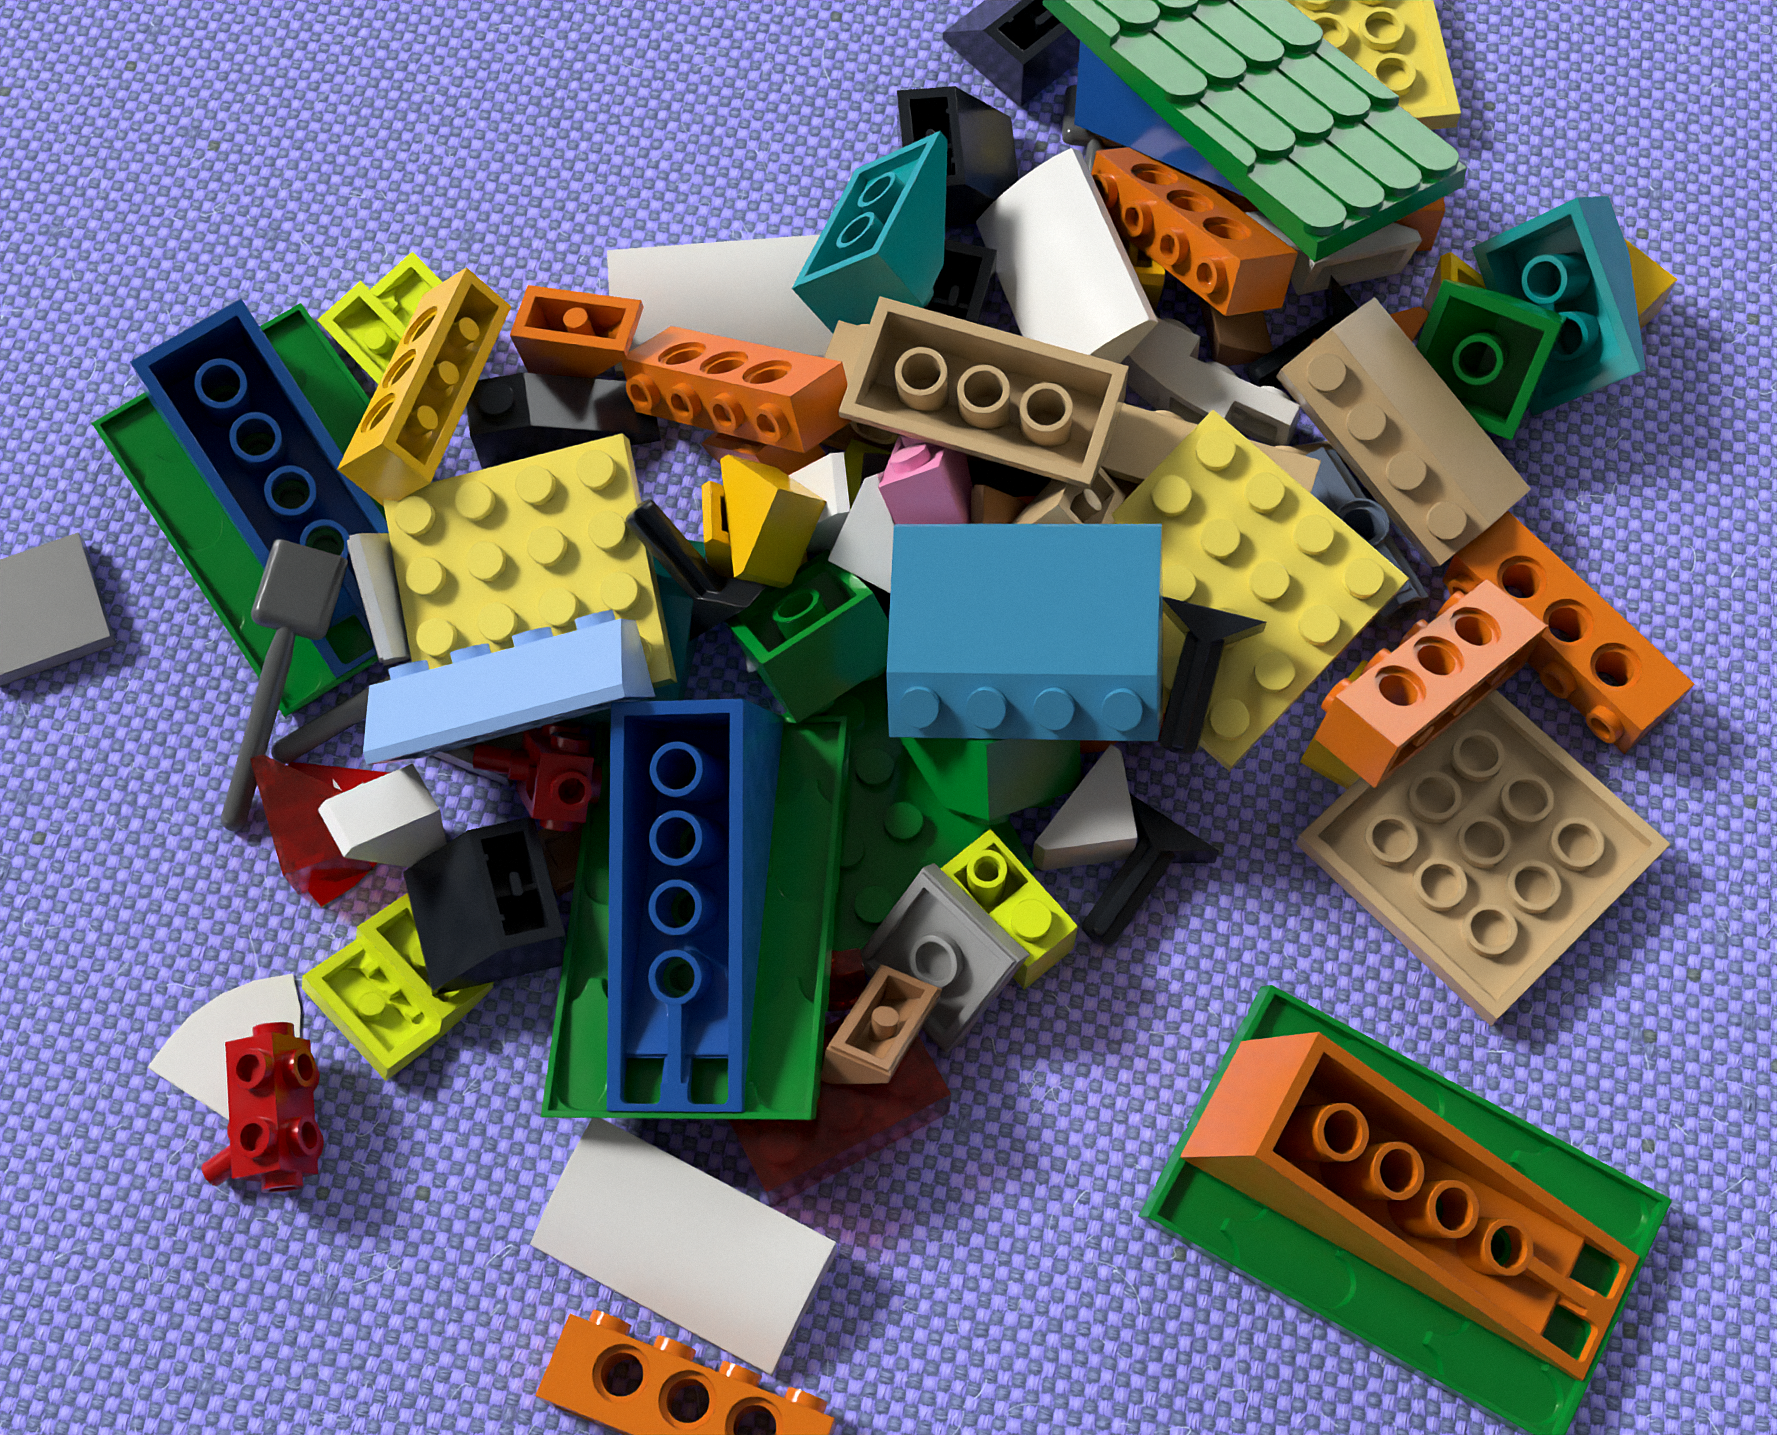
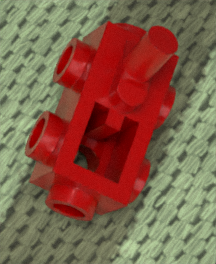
(551, 772)
(269, 1111)

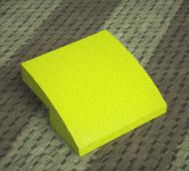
(374, 319)
(382, 992)

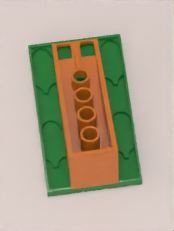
(1408, 1213)

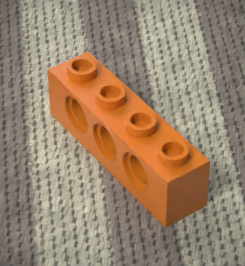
(1194, 232)
(737, 388)
(1600, 636)
(1427, 681)
(592, 1347)

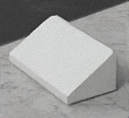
(380, 594)

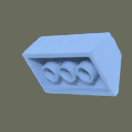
(505, 690)

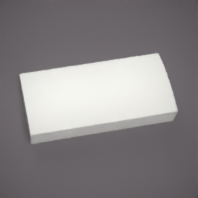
(1066, 262)
(721, 290)
(683, 1245)

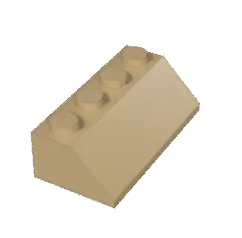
(986, 392)
(1403, 433)

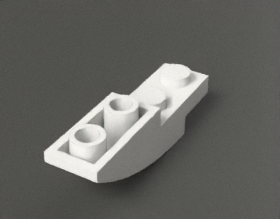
(1172, 379)

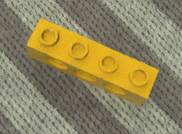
(425, 388)

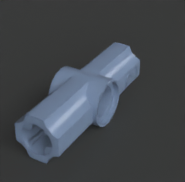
(1342, 495)

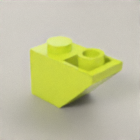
(1015, 902)

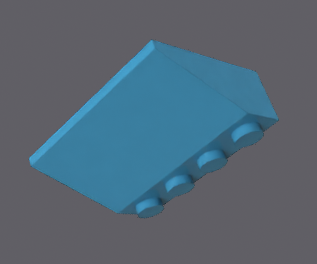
(1026, 632)

